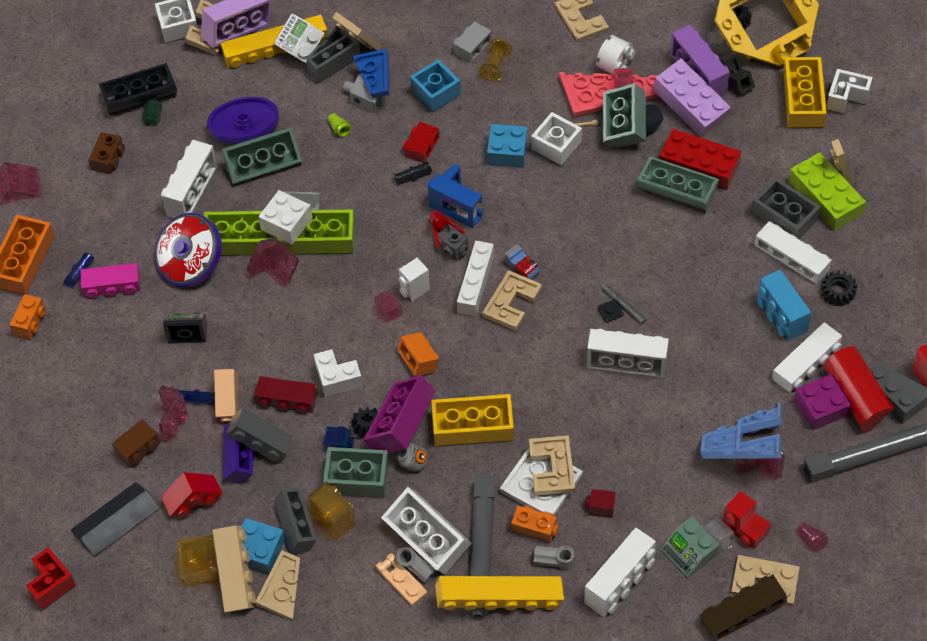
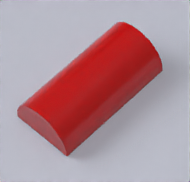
(859, 386)

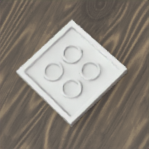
(521, 489)

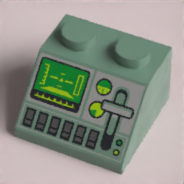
(690, 547)

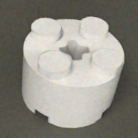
(615, 54)

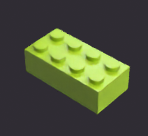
(828, 189)

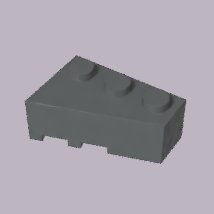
(903, 393)

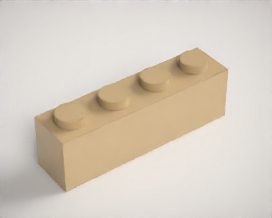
(233, 568)

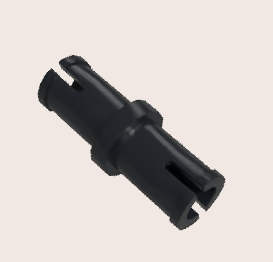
(413, 173)

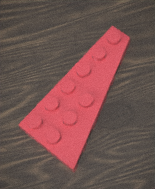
(586, 91)

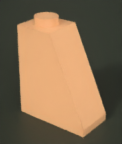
(226, 394)

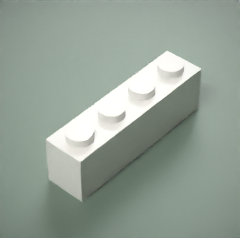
(793, 252)
(475, 278)
(807, 357)

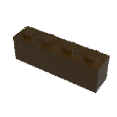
(744, 607)

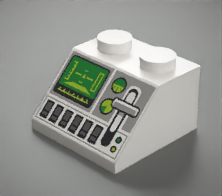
(298, 37)

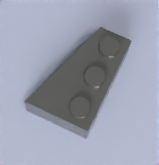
(332, 54)

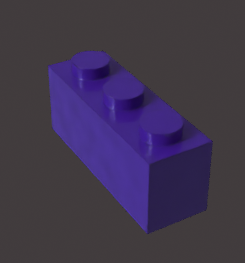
(237, 459)

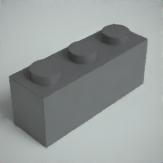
(259, 435)
(295, 520)

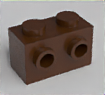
(106, 153)
(136, 443)

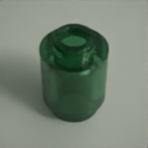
(152, 112)

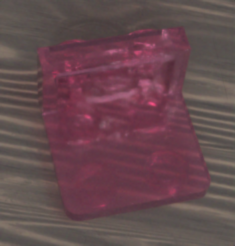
(19, 180)
(274, 260)
(175, 414)
(774, 465)

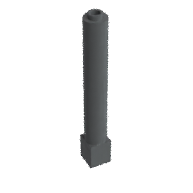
(825, 465)
(482, 532)

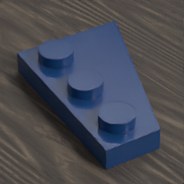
(375, 71)

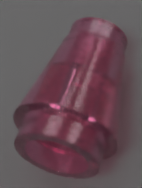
(813, 536)

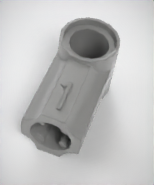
(553, 557)
(417, 564)

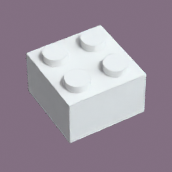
(175, 18)
(556, 138)
(285, 217)

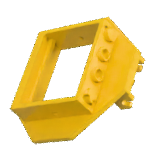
(789, 45)

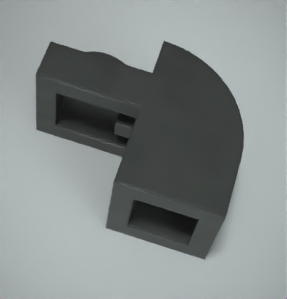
(739, 79)

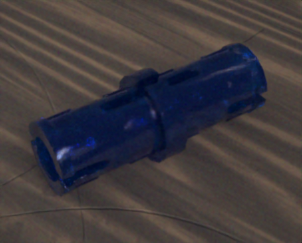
(75, 273)
(209, 397)

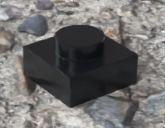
(610, 311)

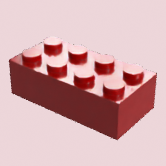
(702, 156)

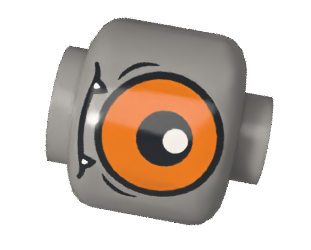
(412, 458)

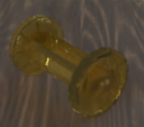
(491, 69)

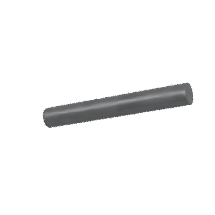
(622, 303)

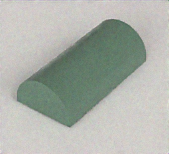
(261, 155)
(677, 183)

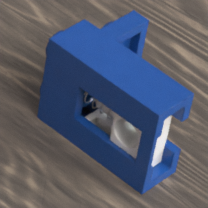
(454, 199)

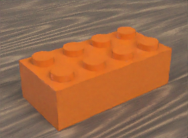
(23, 252)

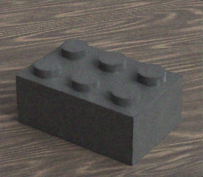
(785, 208)

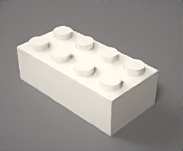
(189, 179)
(627, 353)
(426, 530)
(620, 573)

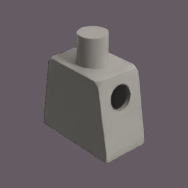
(360, 94)

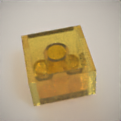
(332, 510)
(197, 560)

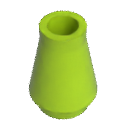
(340, 126)

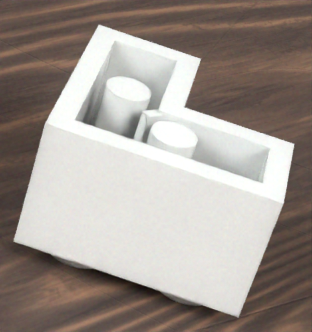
(848, 87)
(336, 377)

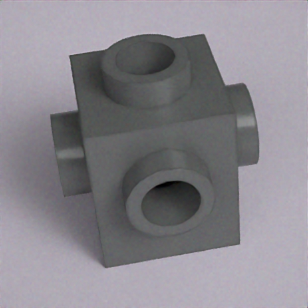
(455, 244)

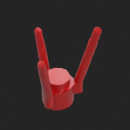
(439, 221)

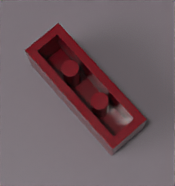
(286, 395)

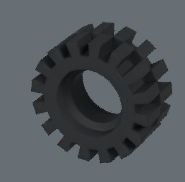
(833, 296)

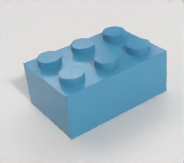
(783, 305)

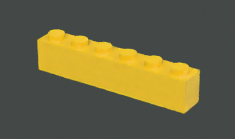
(260, 44)
(499, 592)

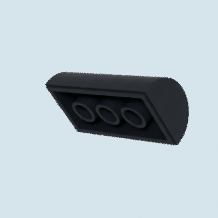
(137, 88)

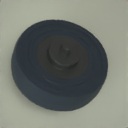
(654, 117)

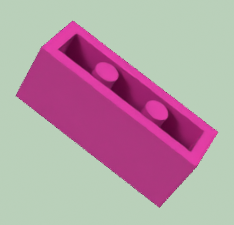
(110, 280)

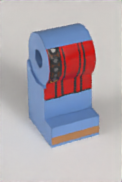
(521, 262)

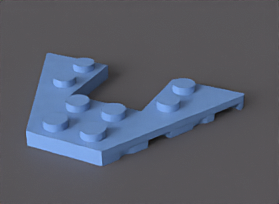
(729, 442)

